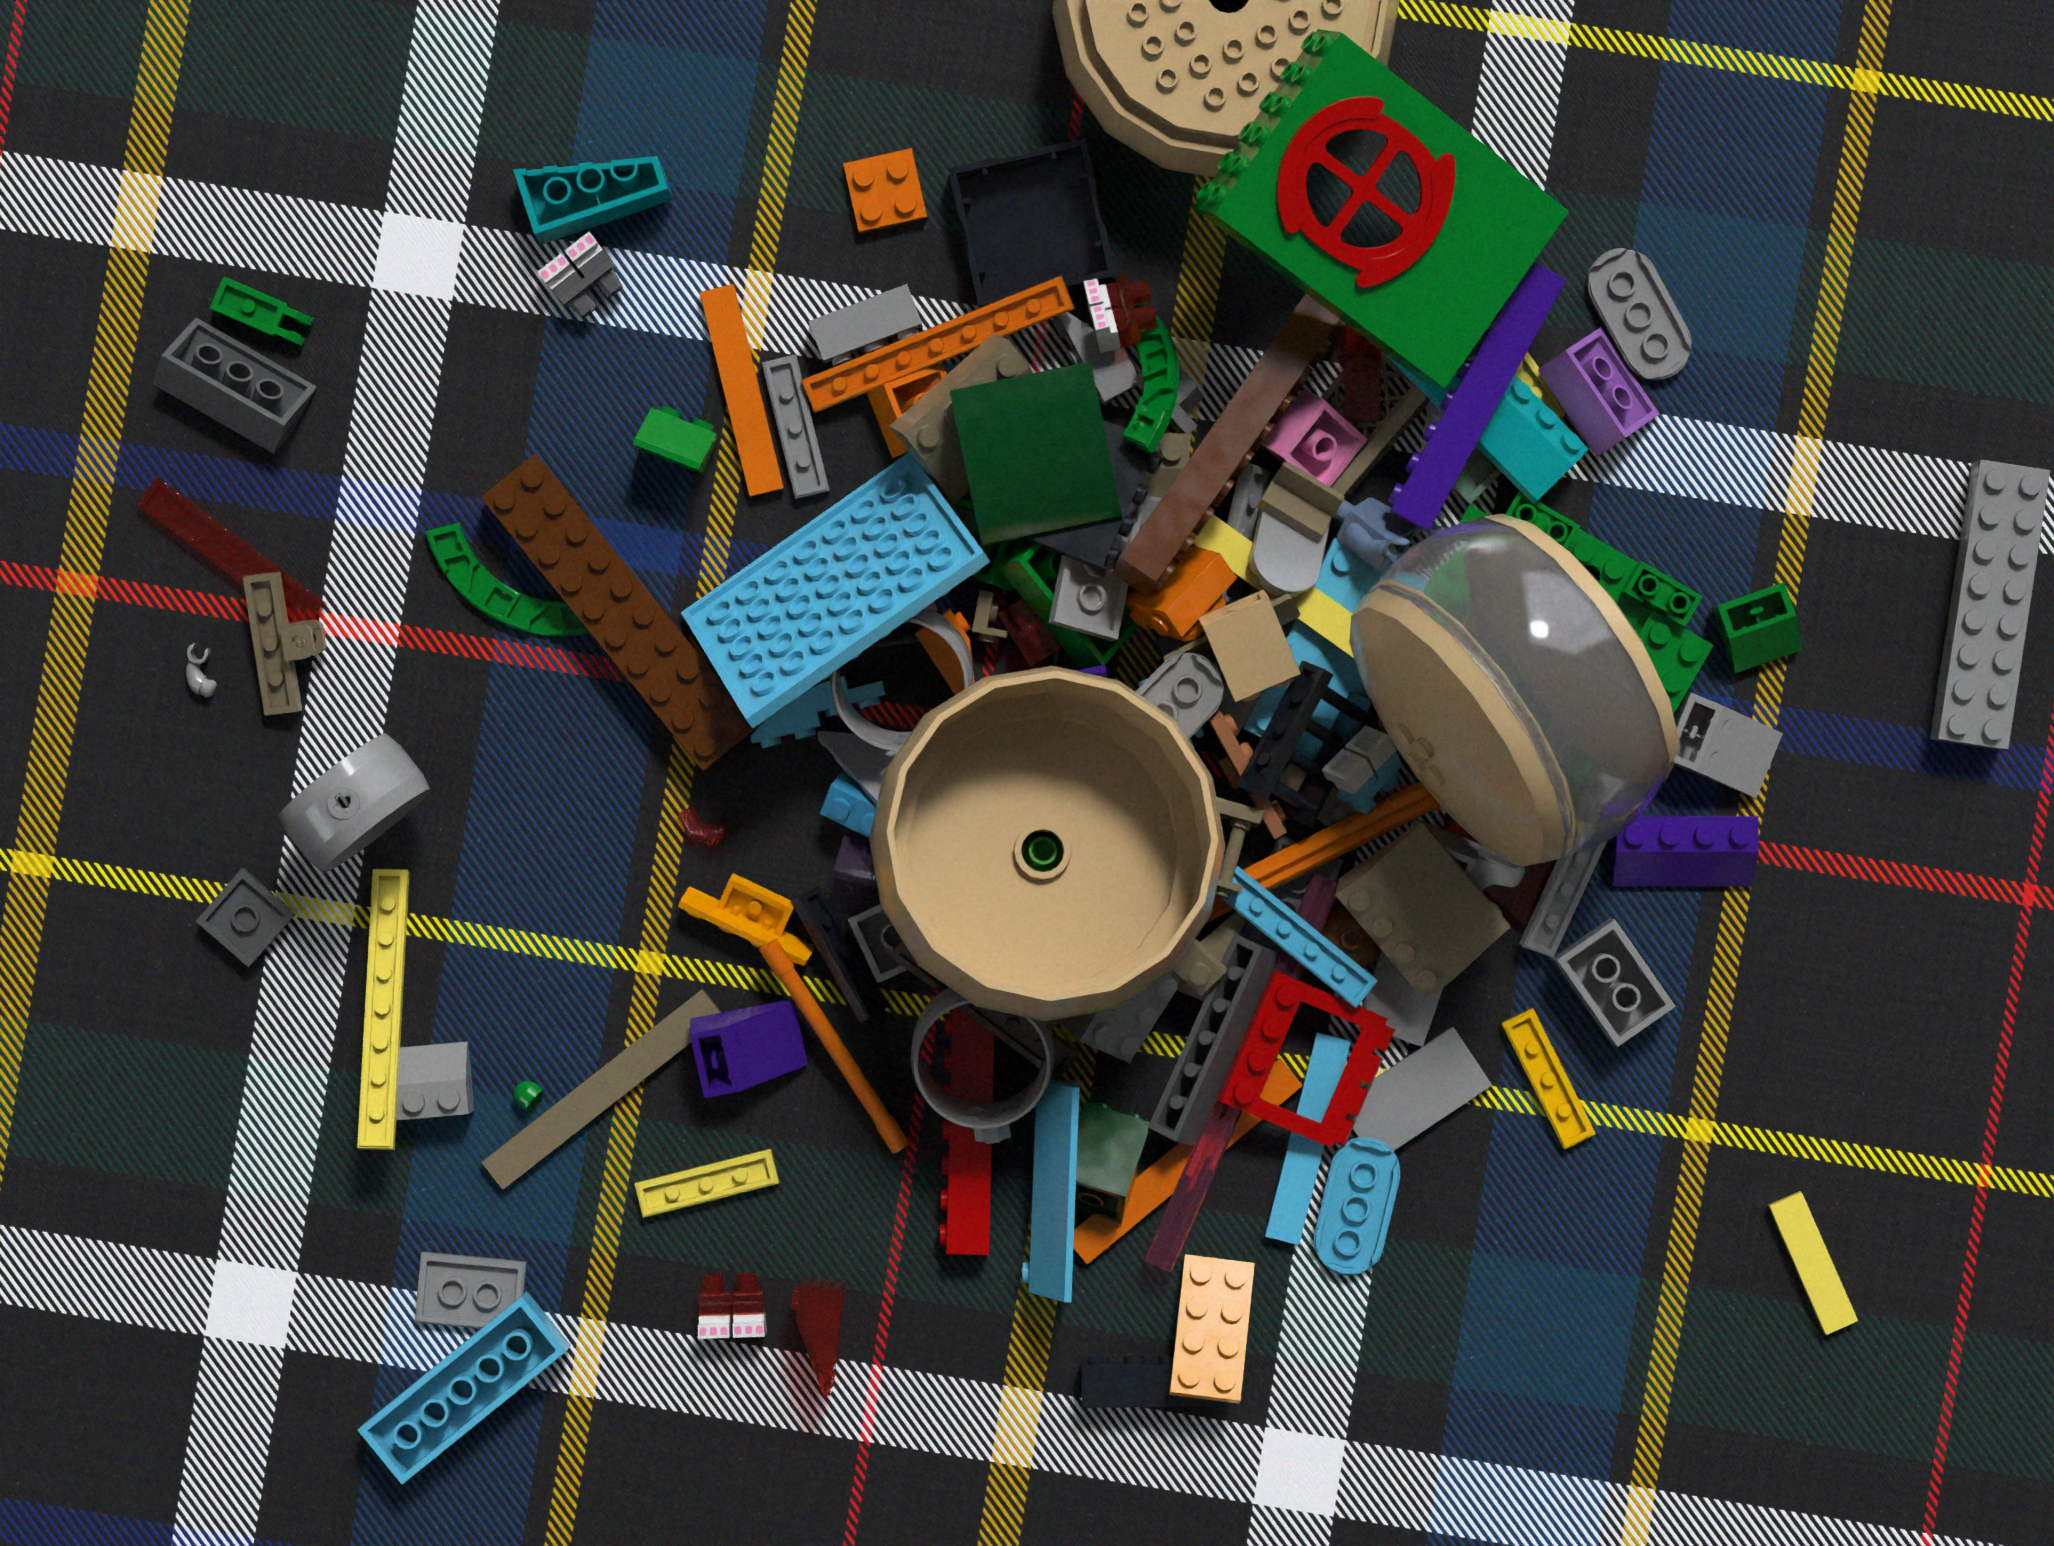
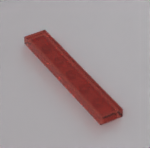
(224, 546)

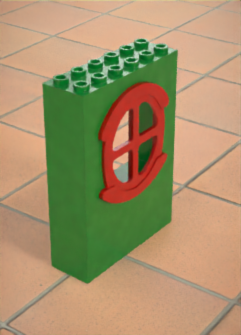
(1455, 257)

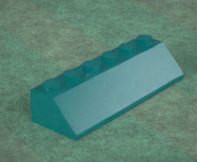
(1521, 436)

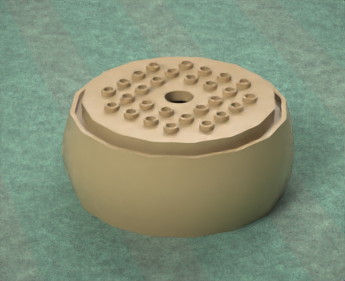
(1188, 78)
(1063, 760)

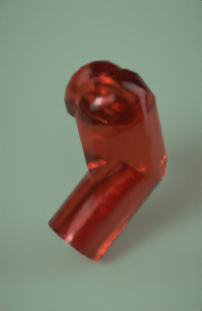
(699, 832)

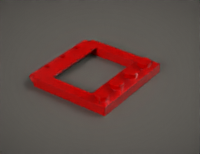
(1263, 1044)

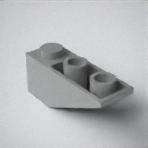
(1111, 369)

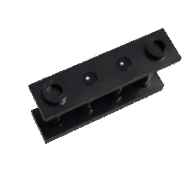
(1286, 729)

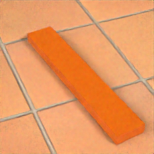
(741, 390)

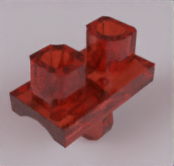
(1028, 632)

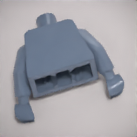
(1375, 532)

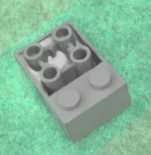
(1724, 744)

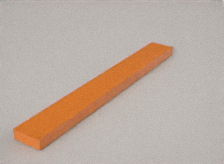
(937, 344)
(1161, 1177)

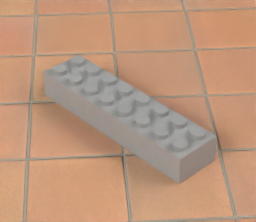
(1990, 604)

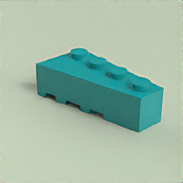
(589, 194)

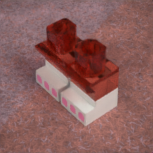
(1114, 314)
(747, 1304)

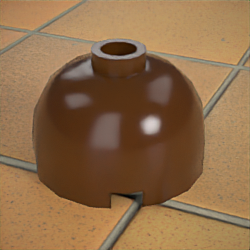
(1350, 936)

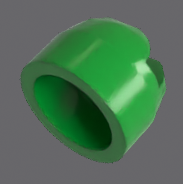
(528, 1094)

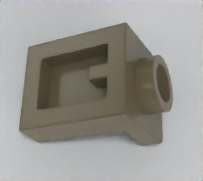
(985, 612)

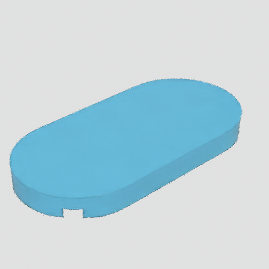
(1357, 1206)

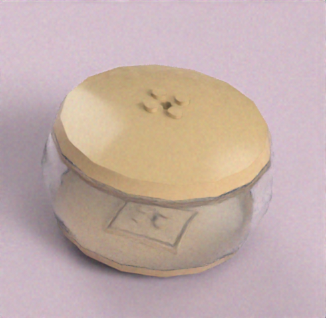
(1514, 689)

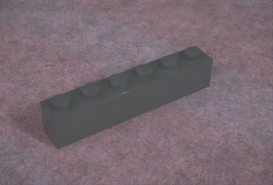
(1213, 1041)

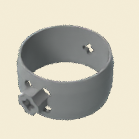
(890, 739)
(382, 790)
(992, 1119)

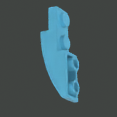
(802, 715)

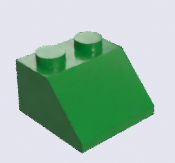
(676, 439)

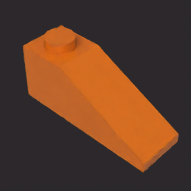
(943, 653)

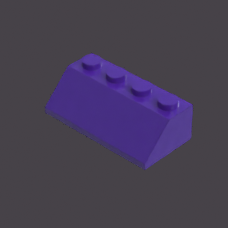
(1686, 851)

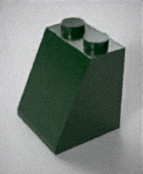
(1108, 1159)

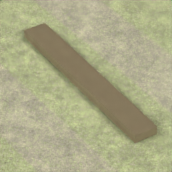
(597, 1092)

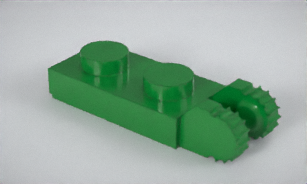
(257, 309)

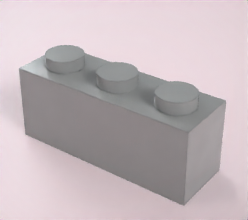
(866, 325)

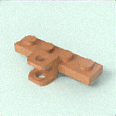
(1233, 765)

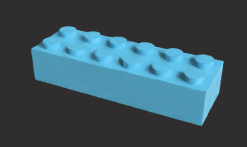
(464, 1387)

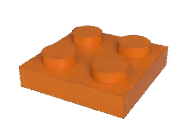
(885, 190)

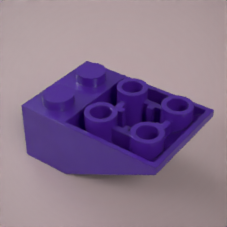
(746, 1046)

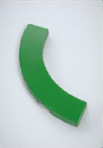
(1160, 392)
(493, 596)

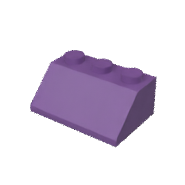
(1598, 392)

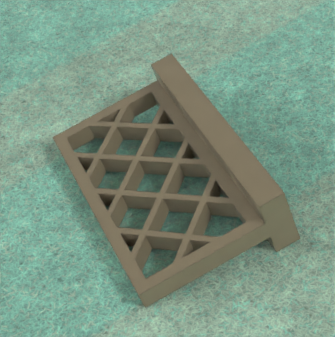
(1385, 432)

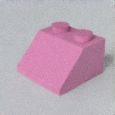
(1314, 438)

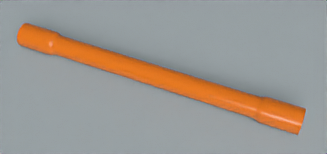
(884, 1122)

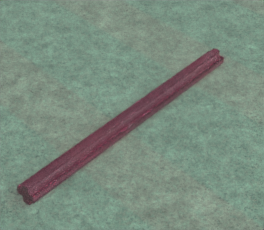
(1223, 1118)

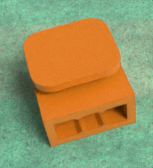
(1187, 594)

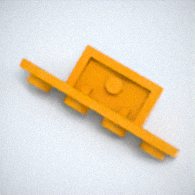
(749, 913)

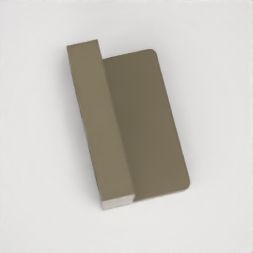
(1300, 501)

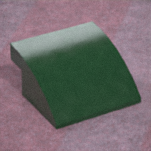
(1036, 454)

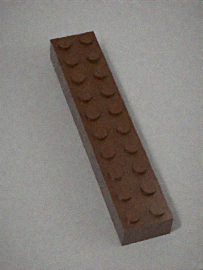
(1227, 445)
(618, 612)

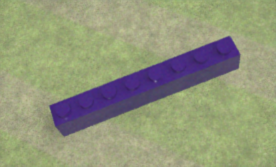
(1475, 399)

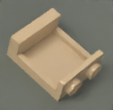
(1250, 646)

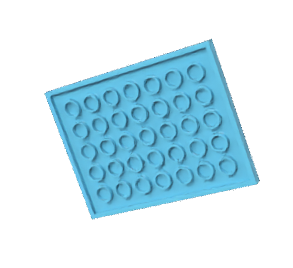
(833, 589)

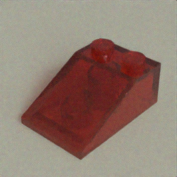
(819, 1321)

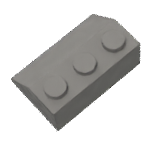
(434, 1081)

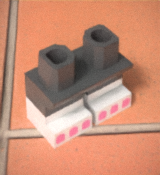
(568, 284)

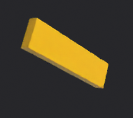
(1548, 1078)

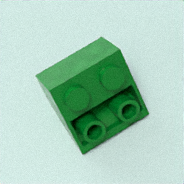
(1758, 627)

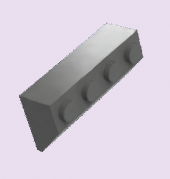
(233, 385)

